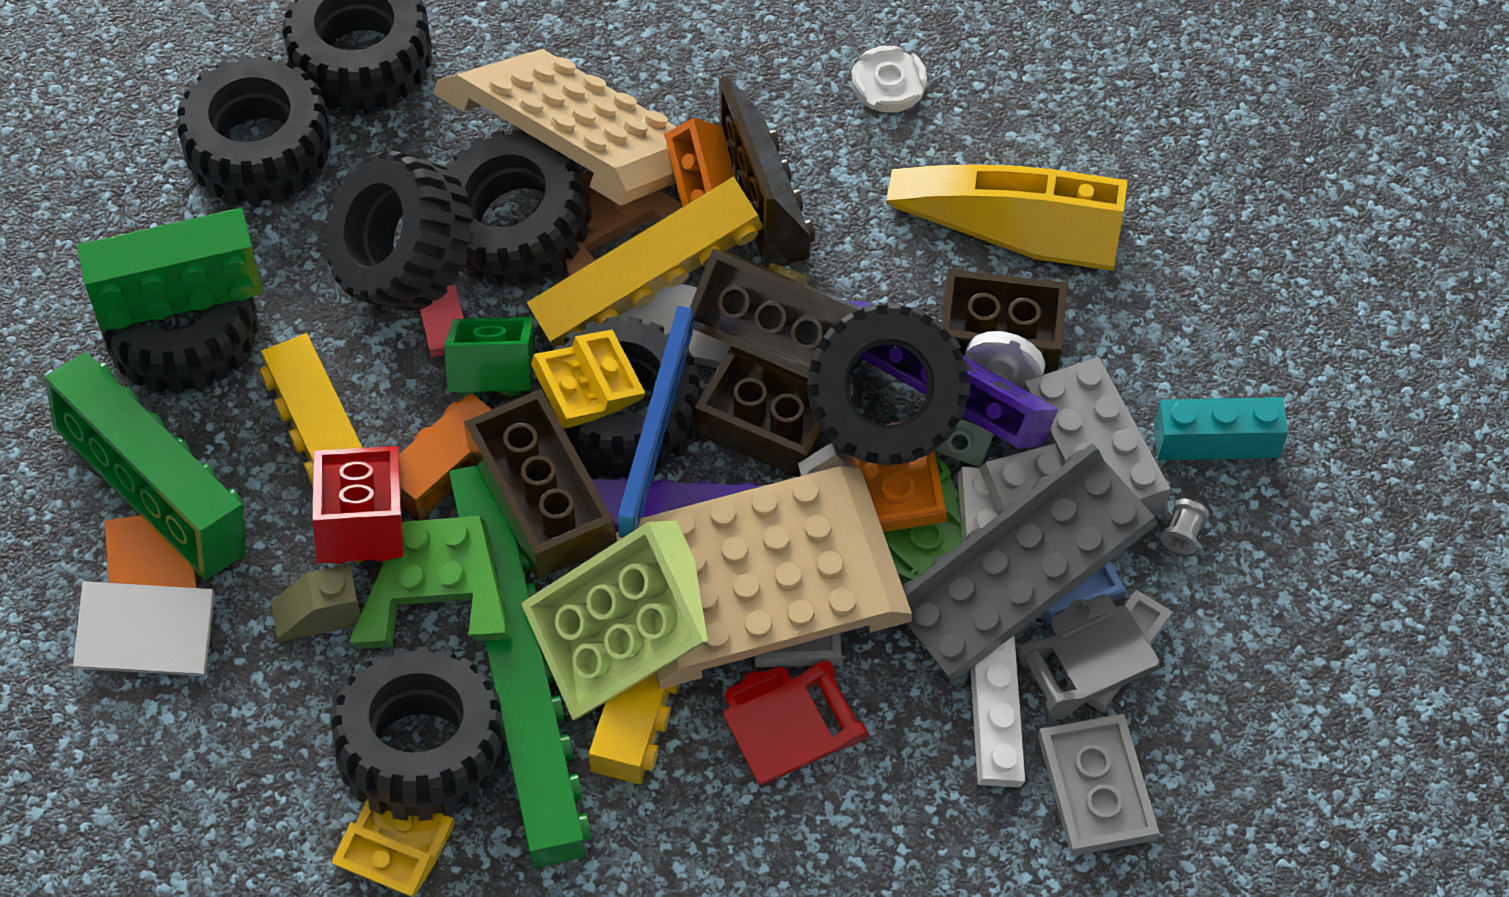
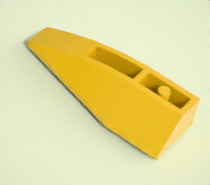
(1019, 208)

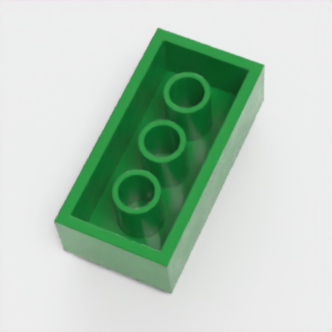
(170, 269)

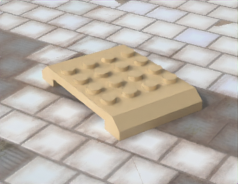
(573, 116)
(786, 568)

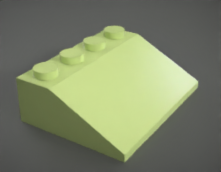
(619, 616)

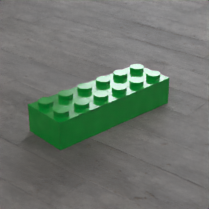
(147, 464)

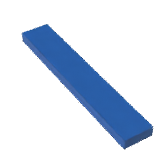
(656, 422)

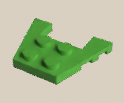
(920, 546)
(439, 564)

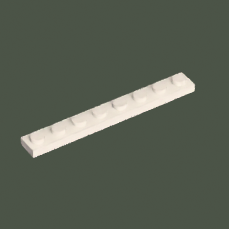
(995, 677)

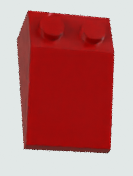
(357, 505)

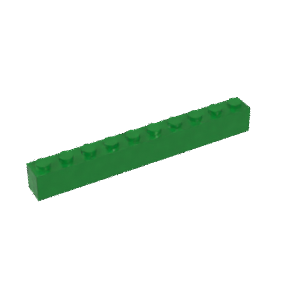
(522, 682)

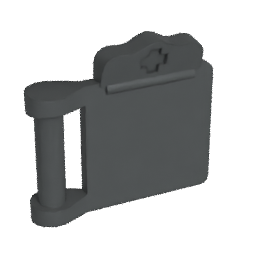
(1095, 647)

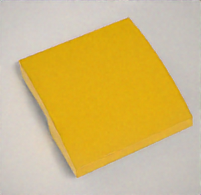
(587, 378)
(393, 850)

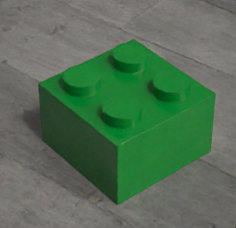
(490, 355)

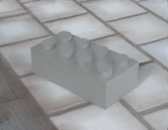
(1096, 415)

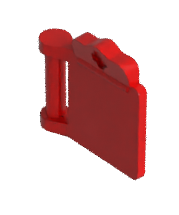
(780, 723)

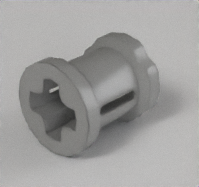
(1184, 527)

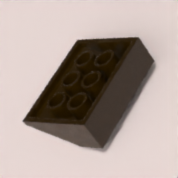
(764, 179)

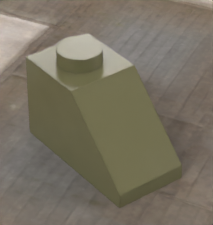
(317, 604)

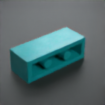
(1220, 428)

